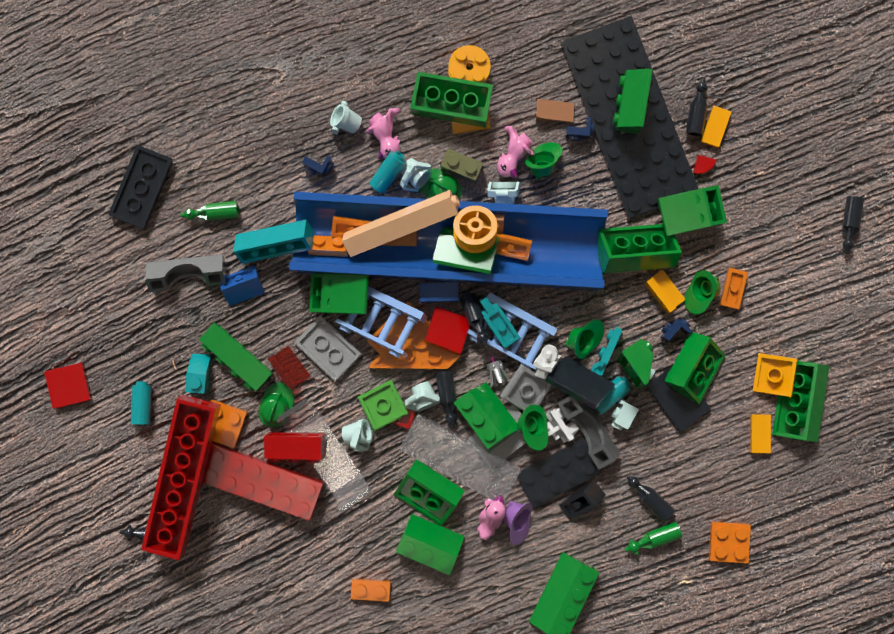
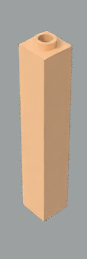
(401, 223)

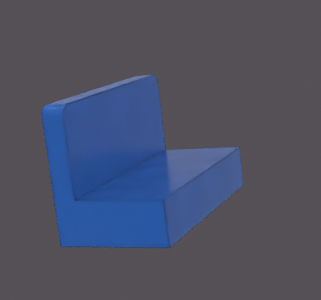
(242, 286)
(439, 292)

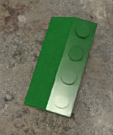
(451, 99)
(637, 248)
(637, 362)
(802, 413)
(564, 595)

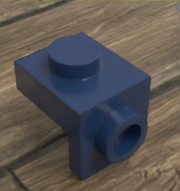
(579, 133)
(314, 167)
(670, 330)

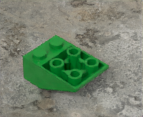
(692, 210)
(338, 293)

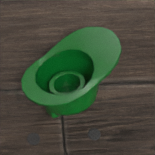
(544, 159)
(441, 182)
(701, 292)
(585, 339)
(275, 402)
(533, 427)

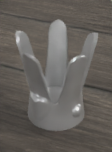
(496, 371)

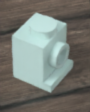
(623, 415)

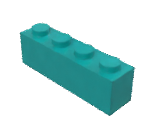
(273, 241)

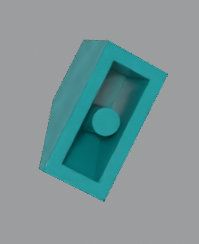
(198, 374)

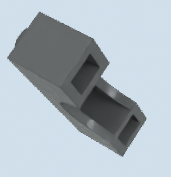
(163, 274)
(600, 445)

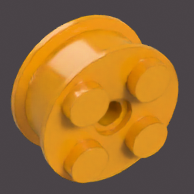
(471, 57)
(475, 229)

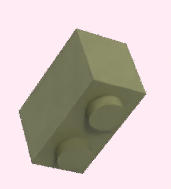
(461, 166)

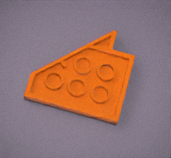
(419, 353)

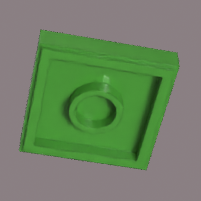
(383, 405)

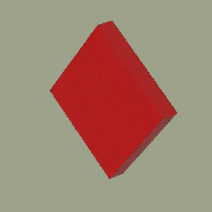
(447, 330)
(68, 385)

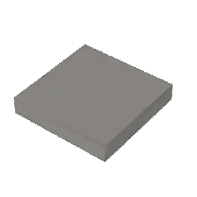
(525, 388)

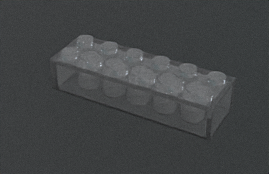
(459, 458)

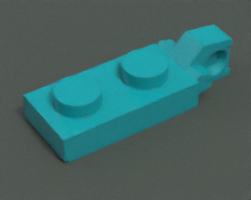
(499, 323)
(606, 353)

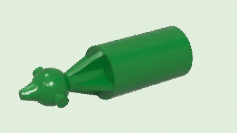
(214, 211)
(656, 538)

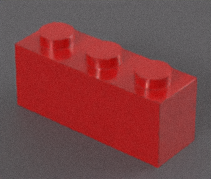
(294, 446)

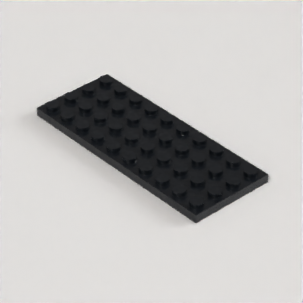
(643, 163)

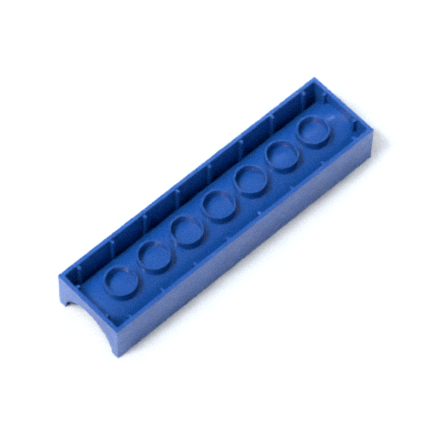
(559, 258)

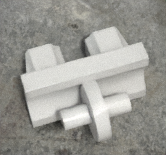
(546, 361)
(557, 427)

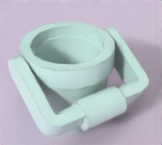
(344, 119)
(416, 173)
(503, 191)
(422, 397)
(358, 435)

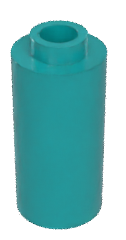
(388, 171)
(620, 390)
(141, 403)

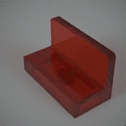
(289, 367)

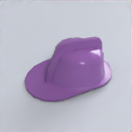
(518, 521)

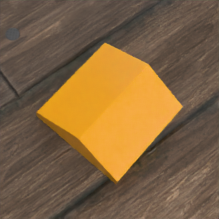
(775, 375)

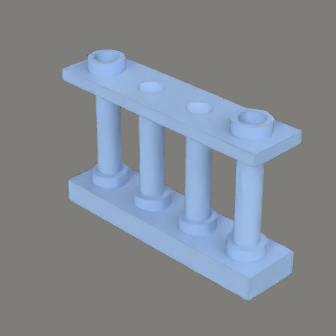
(397, 308)
(527, 322)

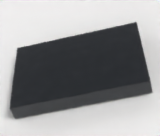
(580, 382)
(677, 407)

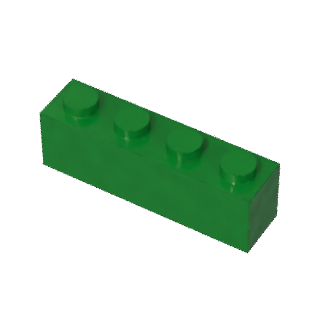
(235, 356)

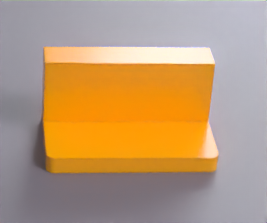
(664, 291)

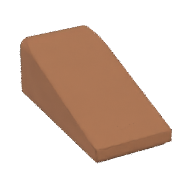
(554, 111)

